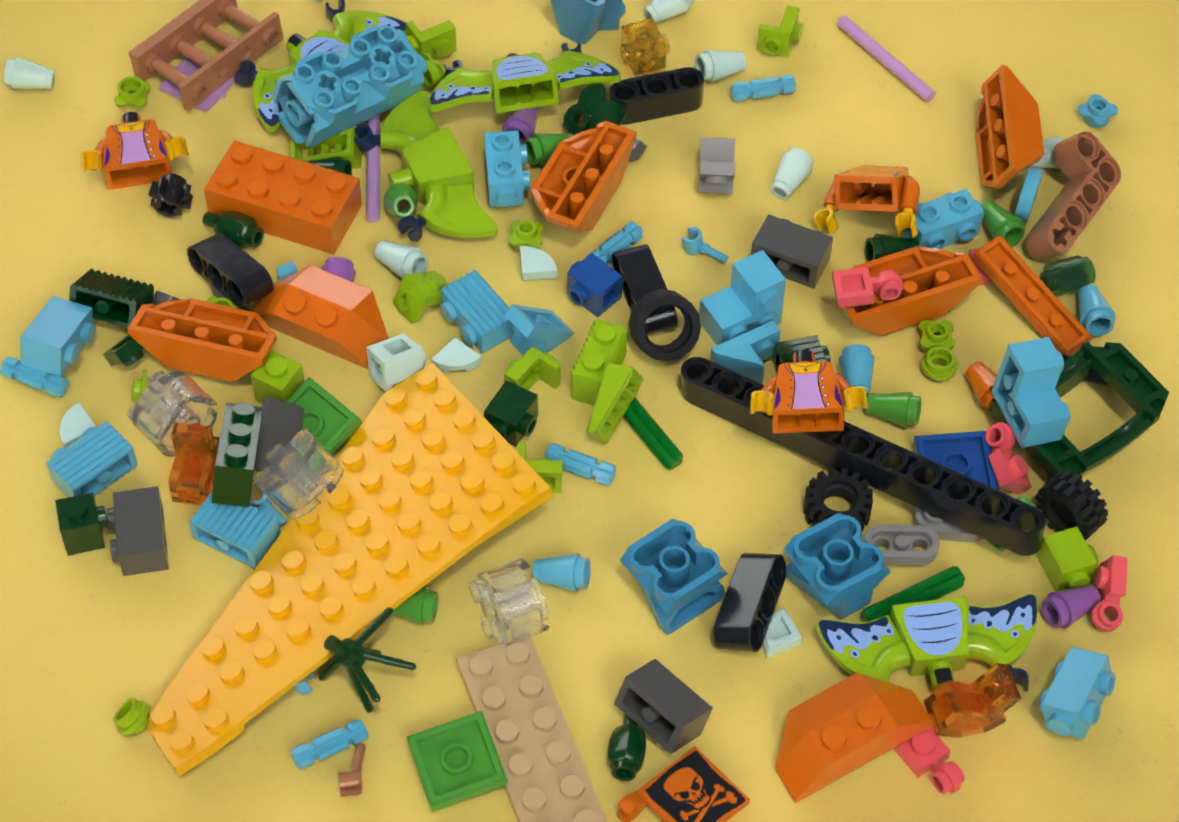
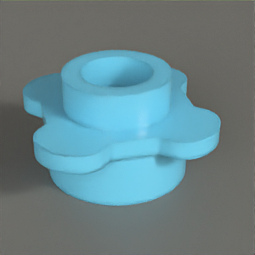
(1097, 111)

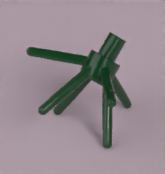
(353, 655)

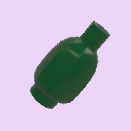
(236, 227)
(626, 750)

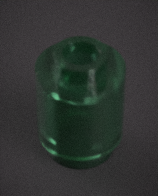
(1068, 275)

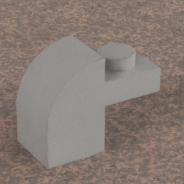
(716, 165)

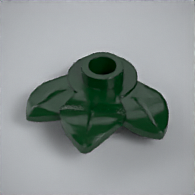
(595, 110)

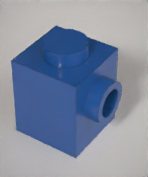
(594, 285)

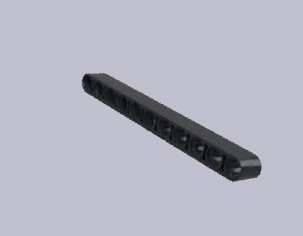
(876, 460)

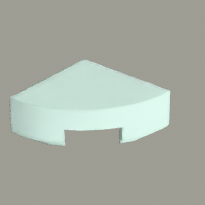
(536, 264)
(456, 357)
(74, 424)
(781, 634)

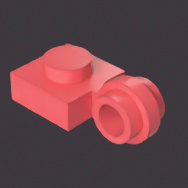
(856, 287)
(1008, 466)
(1110, 581)
(927, 753)

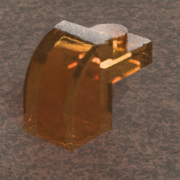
(193, 463)
(973, 708)

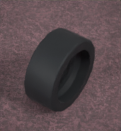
(687, 337)

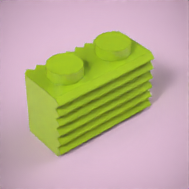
(603, 345)

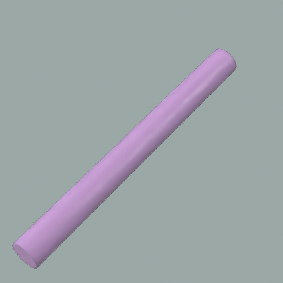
(886, 59)
(373, 175)

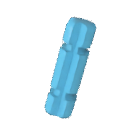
(763, 88)
(619, 241)
(35, 378)
(582, 464)
(329, 744)

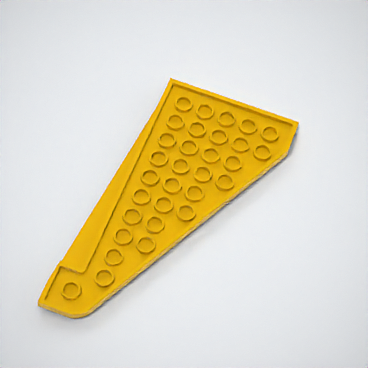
(413, 499)

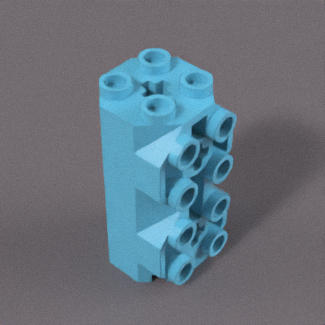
(348, 86)

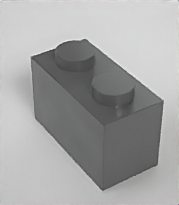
(794, 249)
(139, 531)
(663, 706)

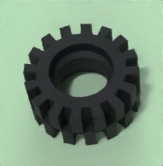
(841, 486)
(1071, 503)

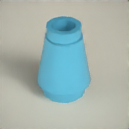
(1095, 311)
(857, 365)
(563, 571)

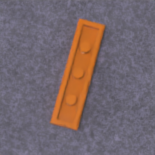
(1031, 296)

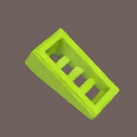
(339, 142)
(613, 399)

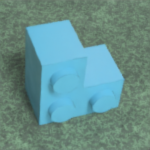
(749, 302)
(1028, 392)

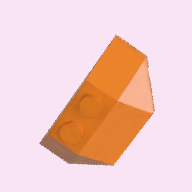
(1007, 130)
(583, 176)
(932, 287)
(325, 313)
(203, 337)
(845, 731)

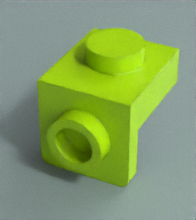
(437, 40)
(780, 40)
(419, 292)
(532, 367)

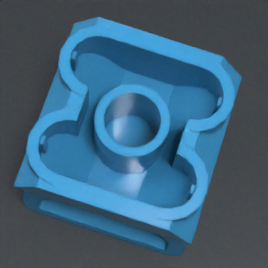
(584, 18)
(836, 564)
(675, 574)

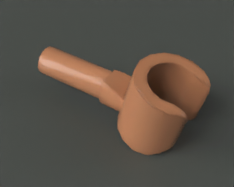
(351, 782)

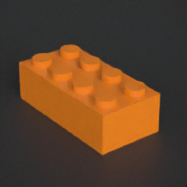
(285, 196)

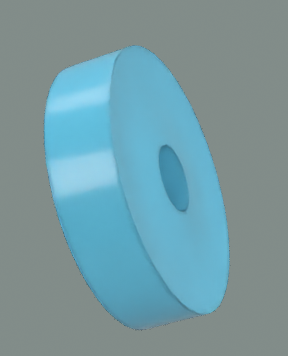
(1029, 193)

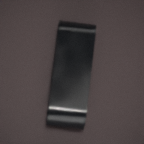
(659, 94)
(230, 270)
(639, 278)
(750, 602)

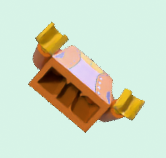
(134, 152)
(872, 190)
(807, 396)

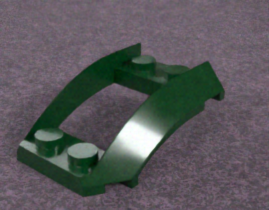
(1129, 381)

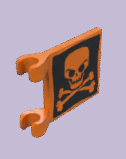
(686, 792)

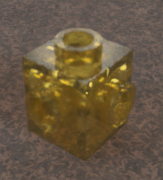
(642, 53)

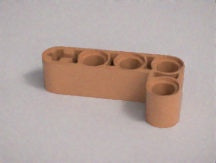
(1092, 179)

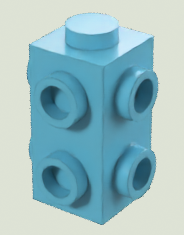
(504, 168)
(947, 220)
(1077, 693)

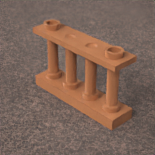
(189, 28)

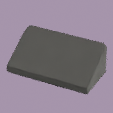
(278, 425)

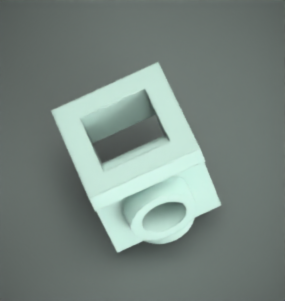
(394, 360)

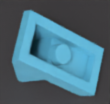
(536, 328)
(747, 351)

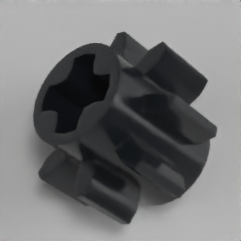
(170, 195)

